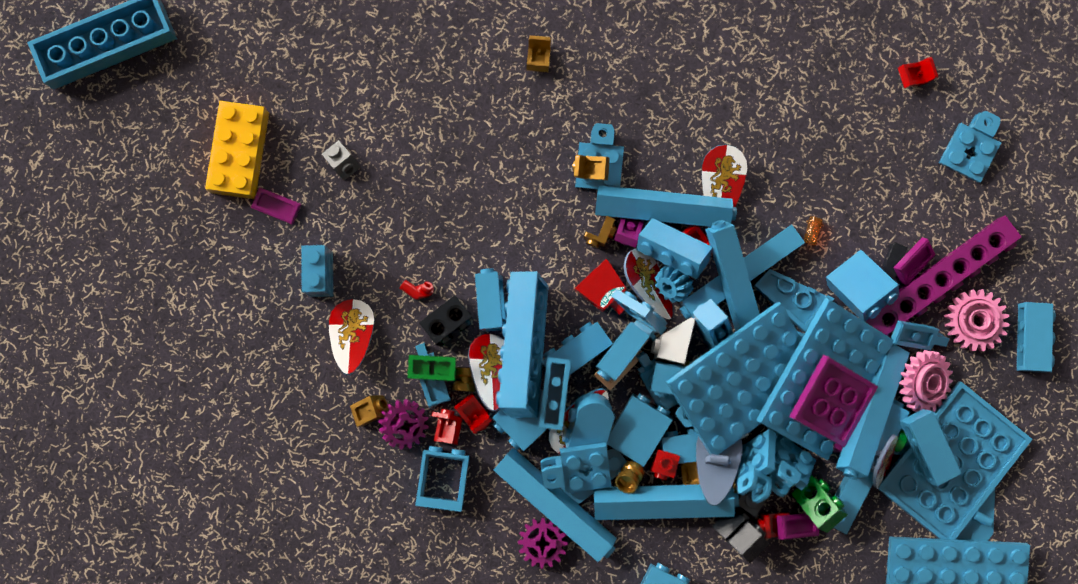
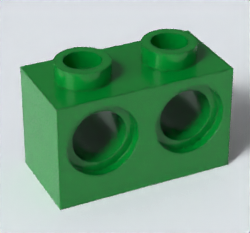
(432, 367)
(817, 506)

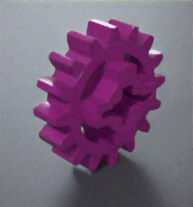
(395, 419)
(531, 543)

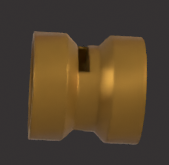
(464, 380)
(629, 477)

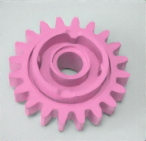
(990, 320)
(926, 381)

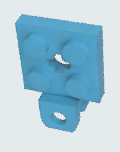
(980, 139)
(602, 147)
(643, 313)
(755, 464)
(792, 466)
(567, 468)

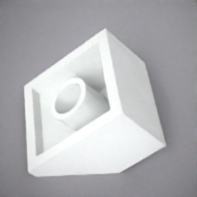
(674, 344)

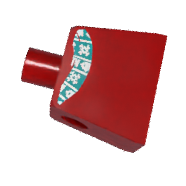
(600, 286)

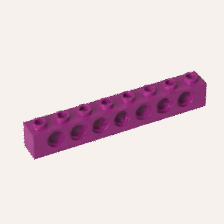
(1005, 238)

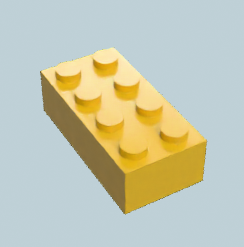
(237, 150)

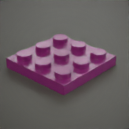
(833, 401)

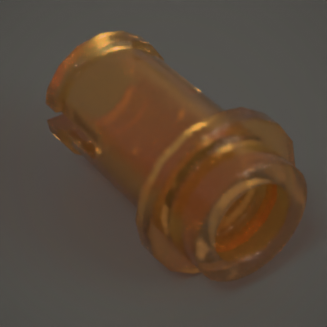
(812, 231)

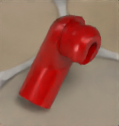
(417, 292)

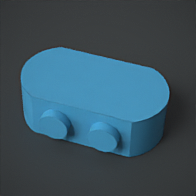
(589, 421)

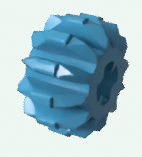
(673, 284)

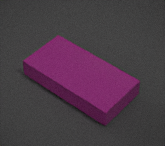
(276, 206)
(914, 261)
(796, 526)

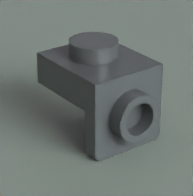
(341, 160)

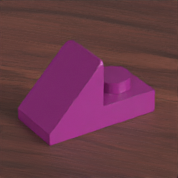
(628, 231)

